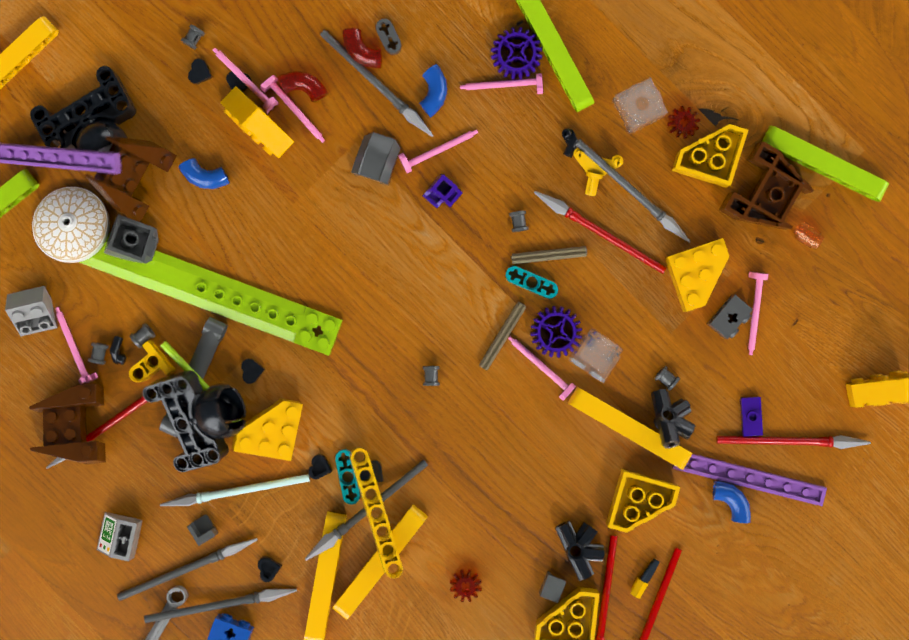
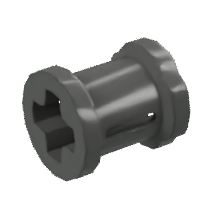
(192, 37)
(518, 221)
(142, 335)
(98, 353)
(431, 375)
(667, 378)

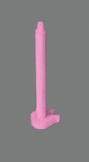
(271, 83)
(507, 83)
(268, 103)
(408, 164)
(756, 307)
(85, 379)
(567, 388)

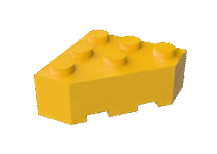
(256, 123)
(713, 157)
(697, 272)
(879, 389)
(271, 431)
(639, 500)
(570, 618)

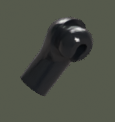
(570, 139)
(115, 353)

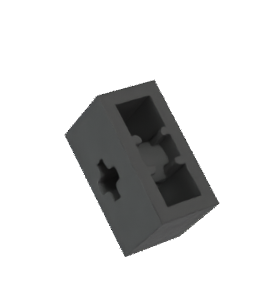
(720, 323)

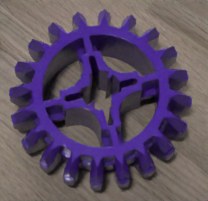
(528, 41)
(571, 340)

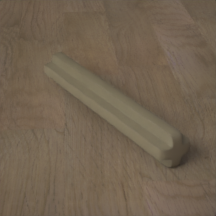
(546, 255)
(502, 336)

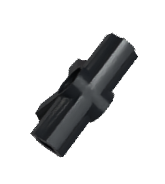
(671, 419)
(586, 552)

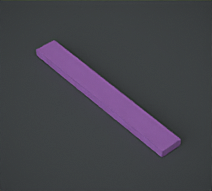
(60, 158)
(755, 479)

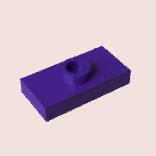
(751, 416)

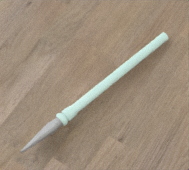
(190, 499)

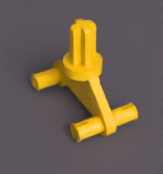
(593, 171)

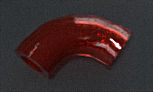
(359, 51)
(305, 82)

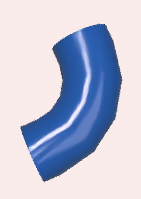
(436, 90)
(203, 178)
(735, 499)

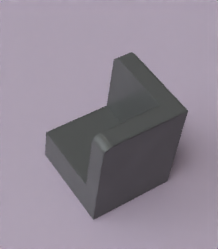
(202, 529)
(552, 587)

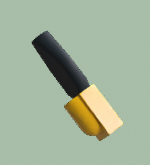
(640, 585)

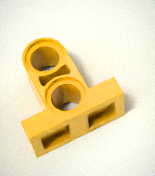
(145, 363)

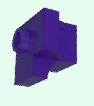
(442, 191)

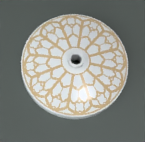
(82, 236)

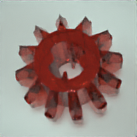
(689, 127)
(473, 585)

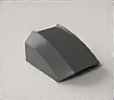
(376, 158)
(132, 240)

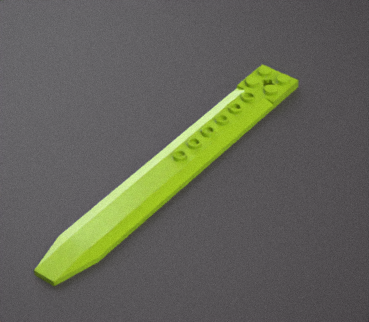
(225, 298)

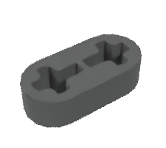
(392, 34)

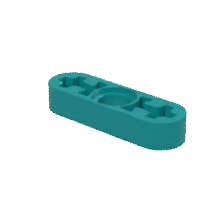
(546, 282)
(340, 463)

